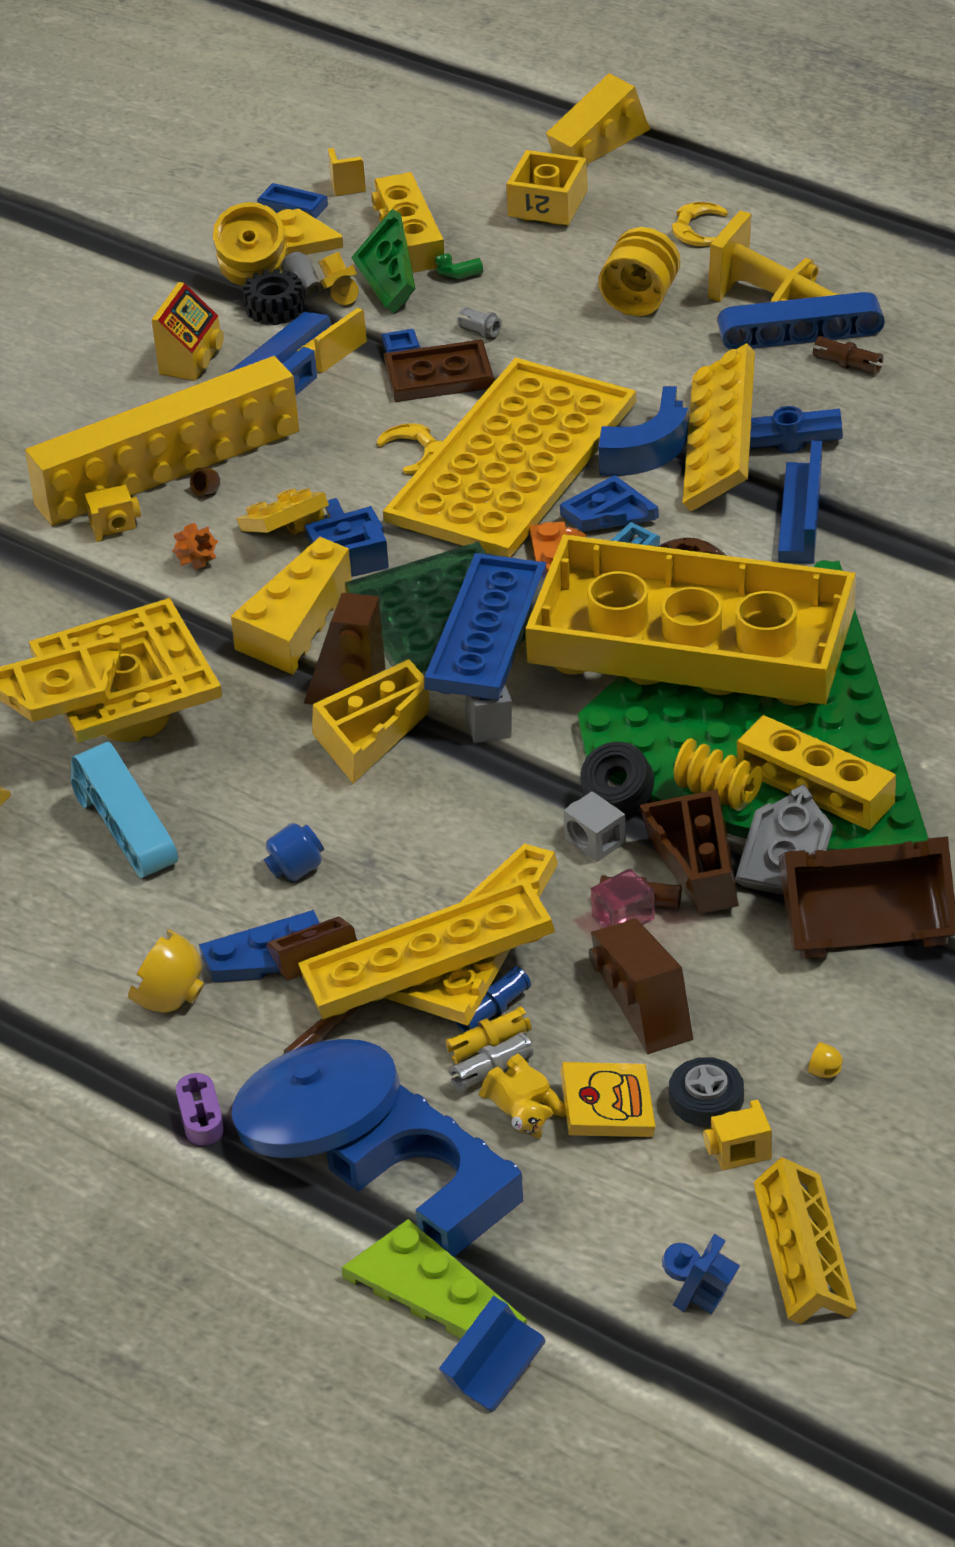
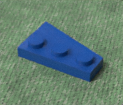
(245, 953)

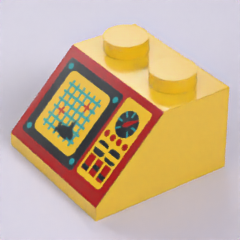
(185, 334)

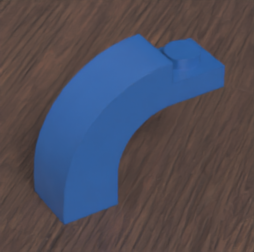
(645, 445)

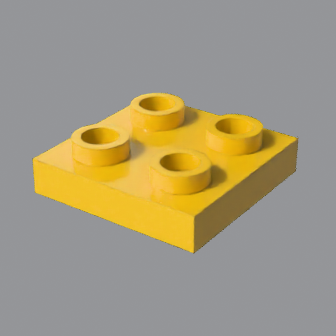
(291, 509)

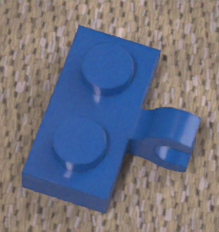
(341, 526)

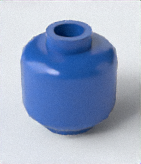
(293, 852)

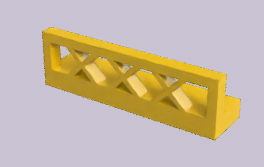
(796, 1241)

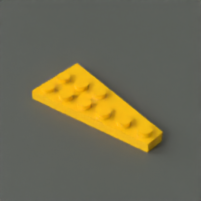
(461, 992)

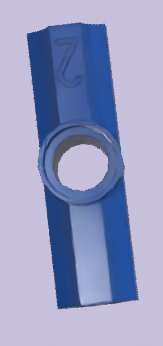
(792, 428)

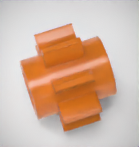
(194, 546)

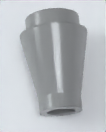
(303, 268)

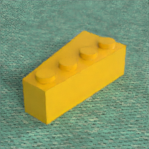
(292, 606)

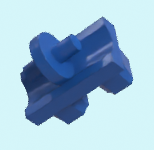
(703, 1277)

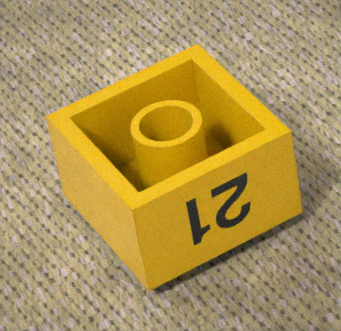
(547, 187)

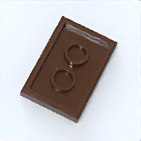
(438, 370)

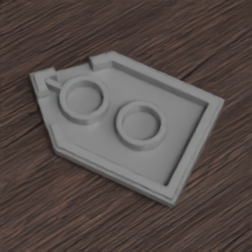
(777, 828)

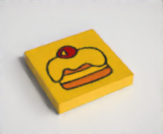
(607, 1099)

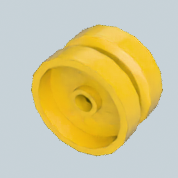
(249, 241)

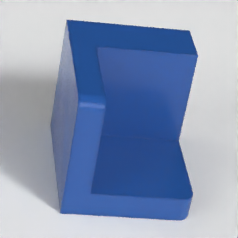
(371, 553)

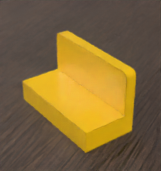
(339, 340)

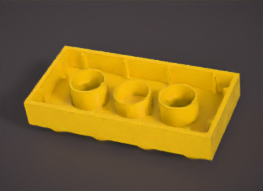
(692, 619)

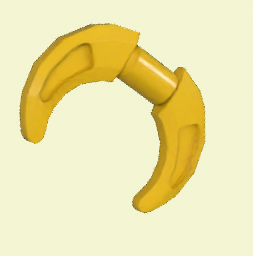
(691, 210)
(413, 432)

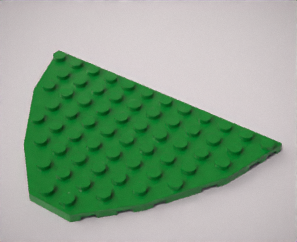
(854, 719)

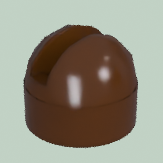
(204, 481)

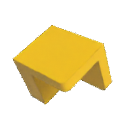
(346, 174)

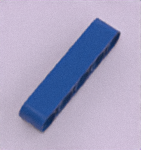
(801, 320)

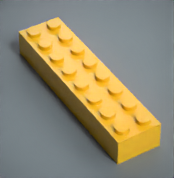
(164, 438)

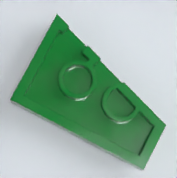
(387, 263)

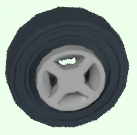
(705, 1090)

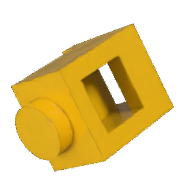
(111, 511)
(739, 1137)

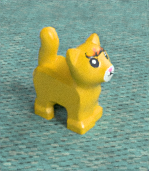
(521, 1094)

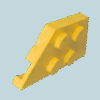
(308, 234)
(61, 679)

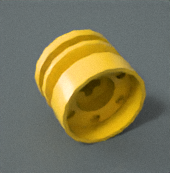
(639, 271)

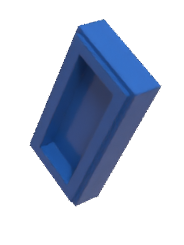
(283, 197)

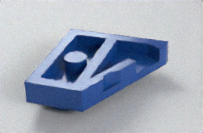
(608, 505)

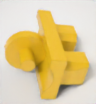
(337, 277)

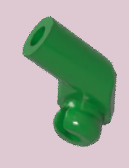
(457, 270)

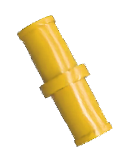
(488, 1033)

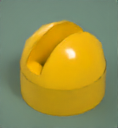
(825, 1061)

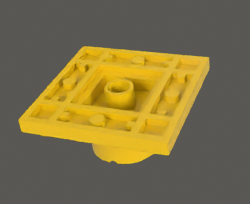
(155, 674)

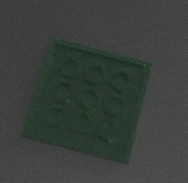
(417, 602)

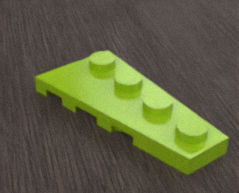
(423, 1277)

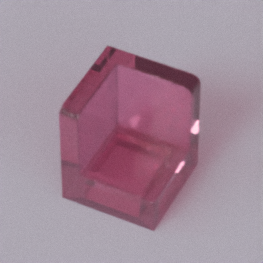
(622, 899)

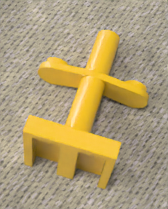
(734, 261)

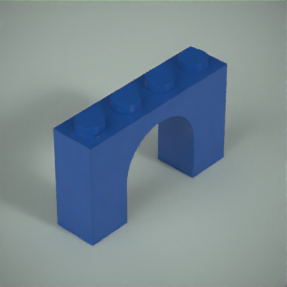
(464, 1208)

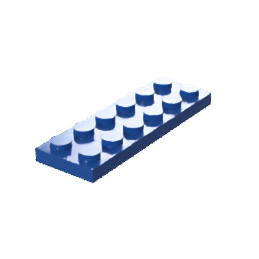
(485, 627)

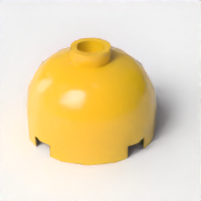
(169, 975)

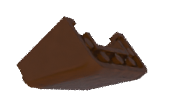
(869, 896)

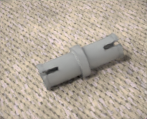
(476, 1068)

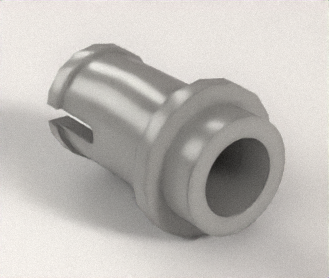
(486, 324)

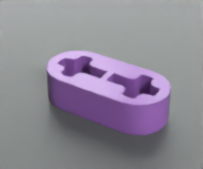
(192, 1110)

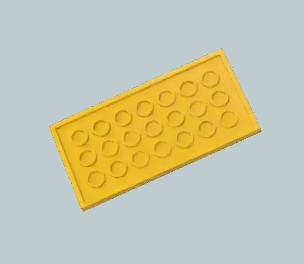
(509, 457)

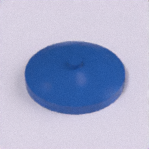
(316, 1098)

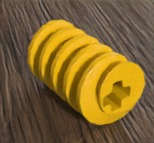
(709, 772)

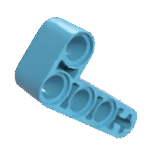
(105, 782)

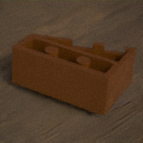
(350, 649)
(695, 847)
(644, 983)

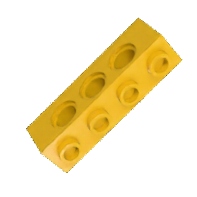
(421, 232)
(832, 776)

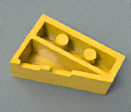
(600, 121)
(370, 717)

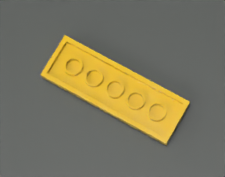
(719, 427)
(425, 948)

